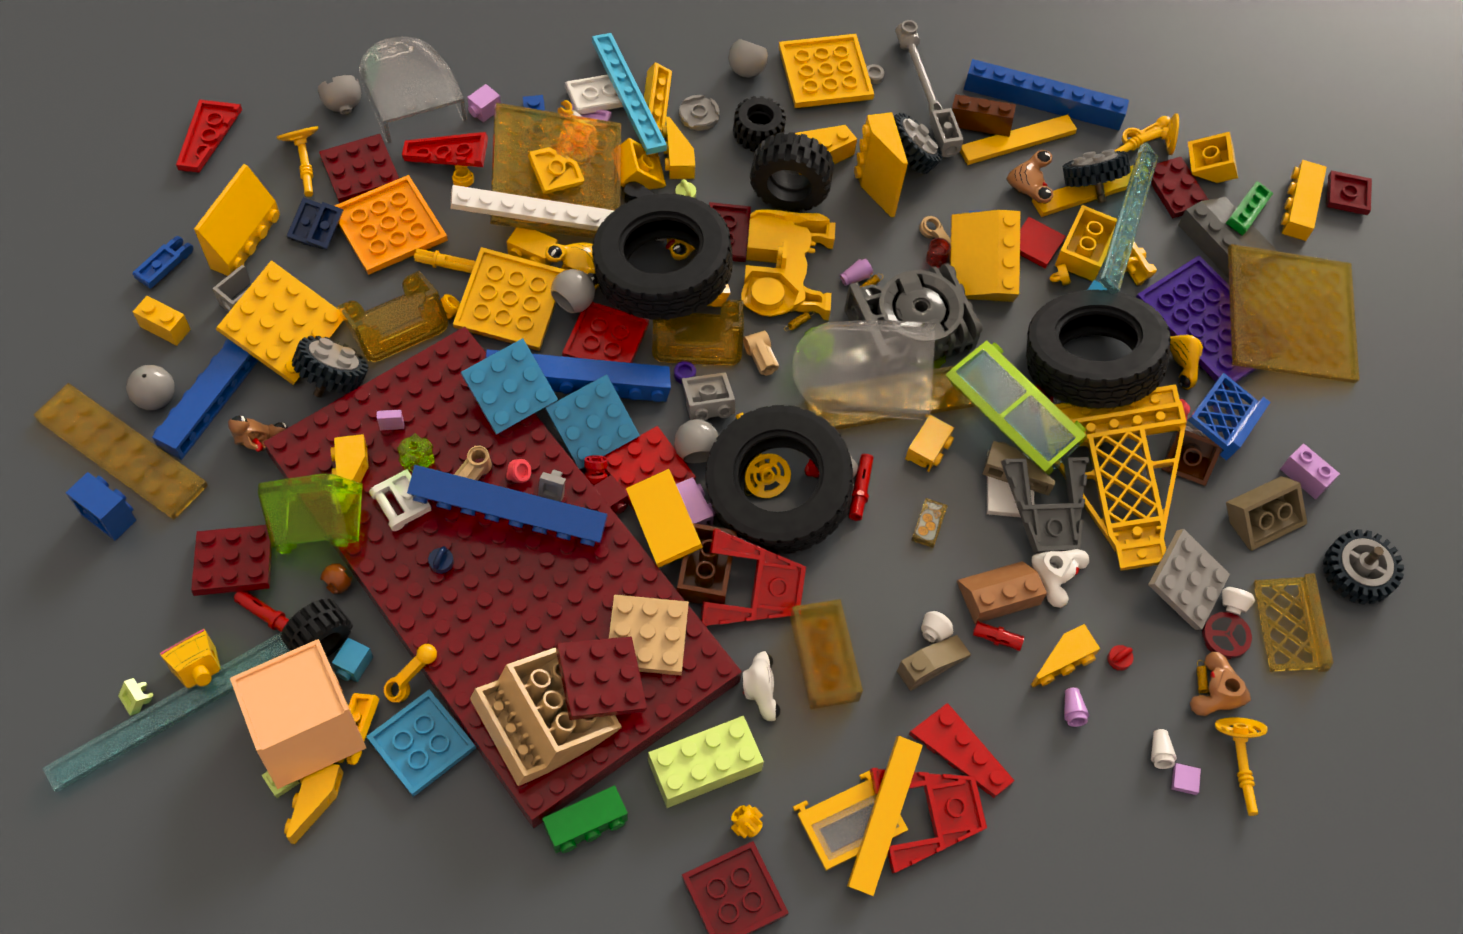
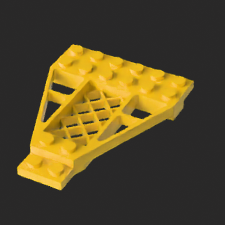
(1137, 541)

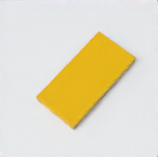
(664, 518)

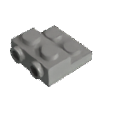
(708, 396)

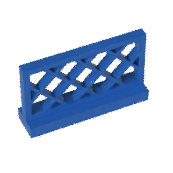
(1241, 425)

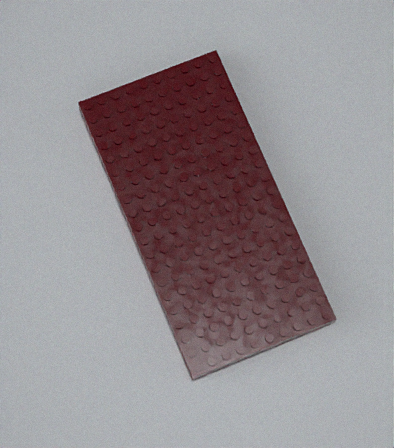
(507, 585)

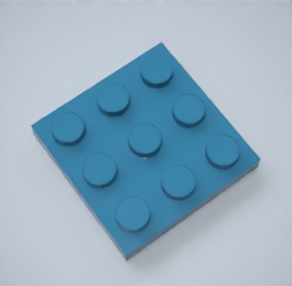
(509, 386)
(592, 421)
(421, 742)

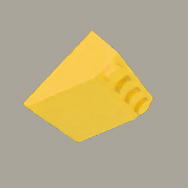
(881, 161)
(236, 222)
(987, 253)

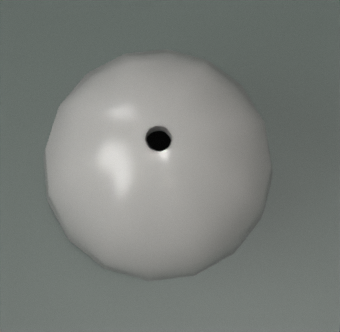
(747, 58)
(573, 290)
(150, 387)
(695, 440)

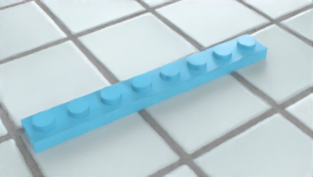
(629, 93)

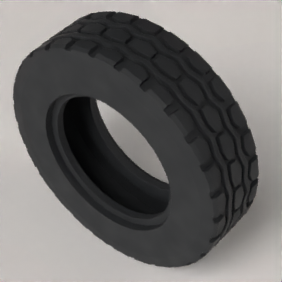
(670, 293)
(1098, 382)
(780, 428)

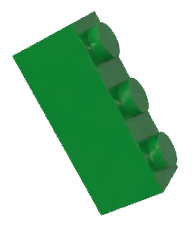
(585, 820)

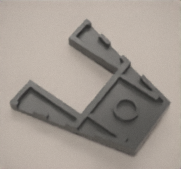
(1050, 525)

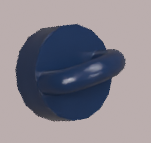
(441, 560)

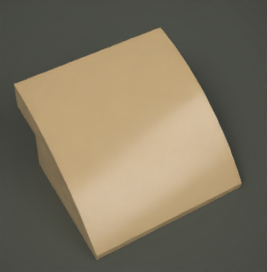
(531, 720)

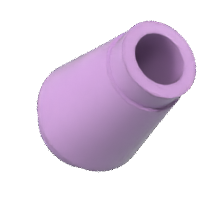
(857, 272)
(1075, 710)

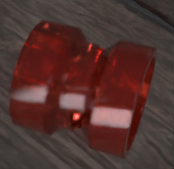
(938, 252)

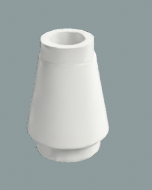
(1162, 750)

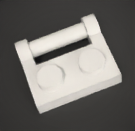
(398, 486)

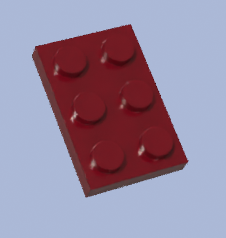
(1176, 186)

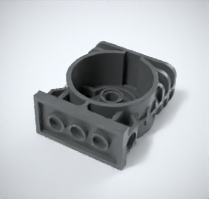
(924, 291)

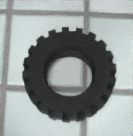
(794, 154)

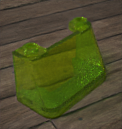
(311, 510)

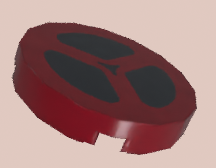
(1227, 634)

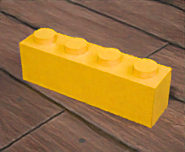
(1303, 200)

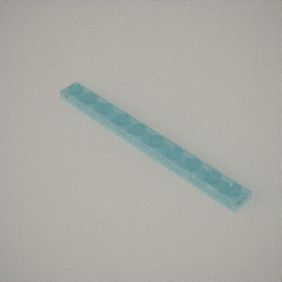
(1128, 219)
(156, 718)

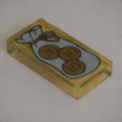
(929, 522)

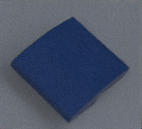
(314, 223)

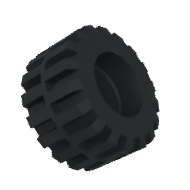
(757, 111)
(317, 621)

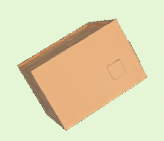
(297, 714)

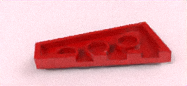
(205, 133)
(448, 150)
(956, 743)

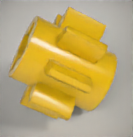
(746, 821)

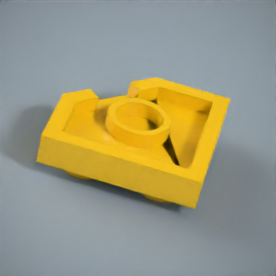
(554, 171)

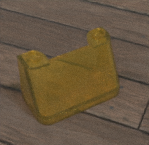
(398, 322)
(701, 337)

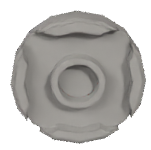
(699, 113)

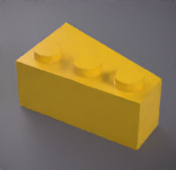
(837, 140)

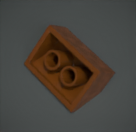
(983, 115)

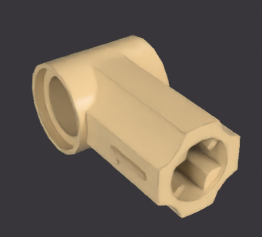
(760, 348)
(473, 470)

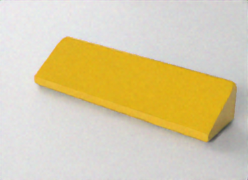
(657, 92)

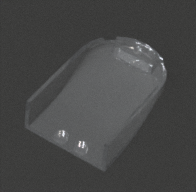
(407, 79)
(867, 368)

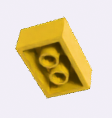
(1087, 243)

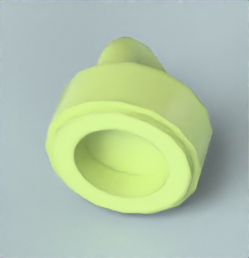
(686, 189)

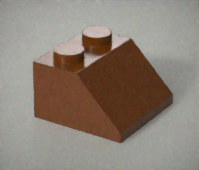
(1196, 456)

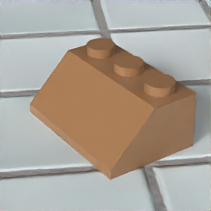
(1002, 591)

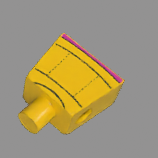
(193, 659)

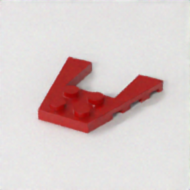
(775, 588)
(953, 810)

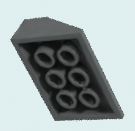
(1208, 229)

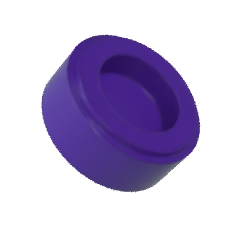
(684, 370)

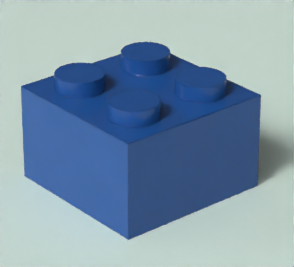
(102, 505)

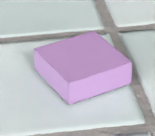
(390, 419)
(1186, 779)

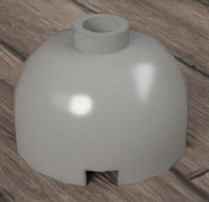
(341, 94)

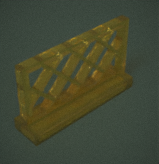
(1314, 619)

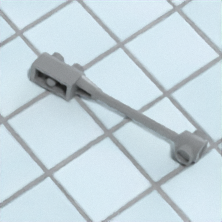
(941, 120)

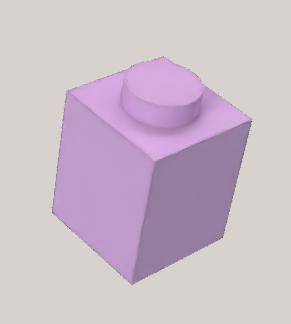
(483, 102)

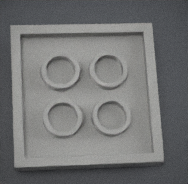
(1189, 579)

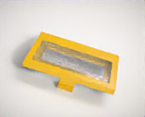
(840, 822)

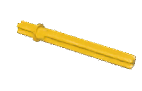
(443, 260)

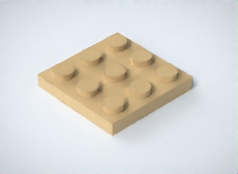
(656, 631)

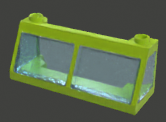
(1016, 407)

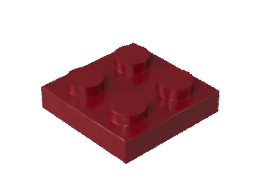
(1349, 192)

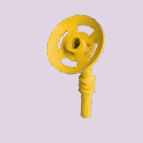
(1166, 133)
(306, 171)
(766, 473)
(1240, 734)

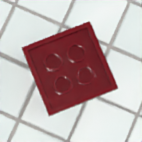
(358, 167)
(232, 560)
(600, 678)
(735, 893)

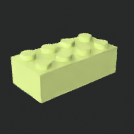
(705, 761)

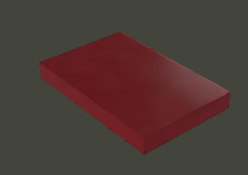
(737, 220)

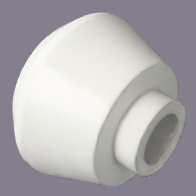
(1237, 600)
(936, 627)

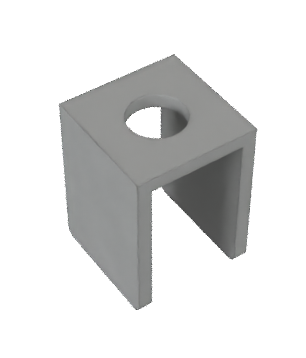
(230, 287)

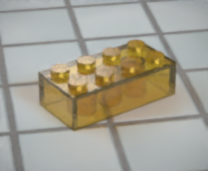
(826, 654)

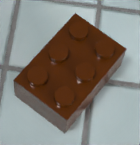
(705, 574)

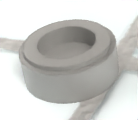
(876, 73)

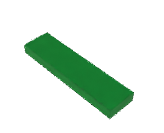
(1249, 208)

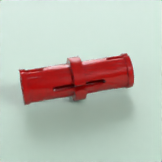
(998, 635)

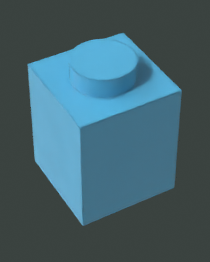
(352, 660)

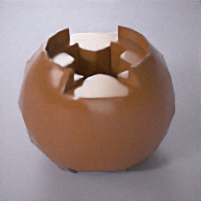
(336, 578)

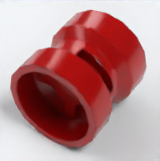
(595, 468)

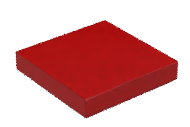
(1039, 242)

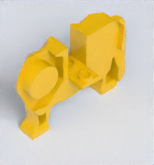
(784, 240)

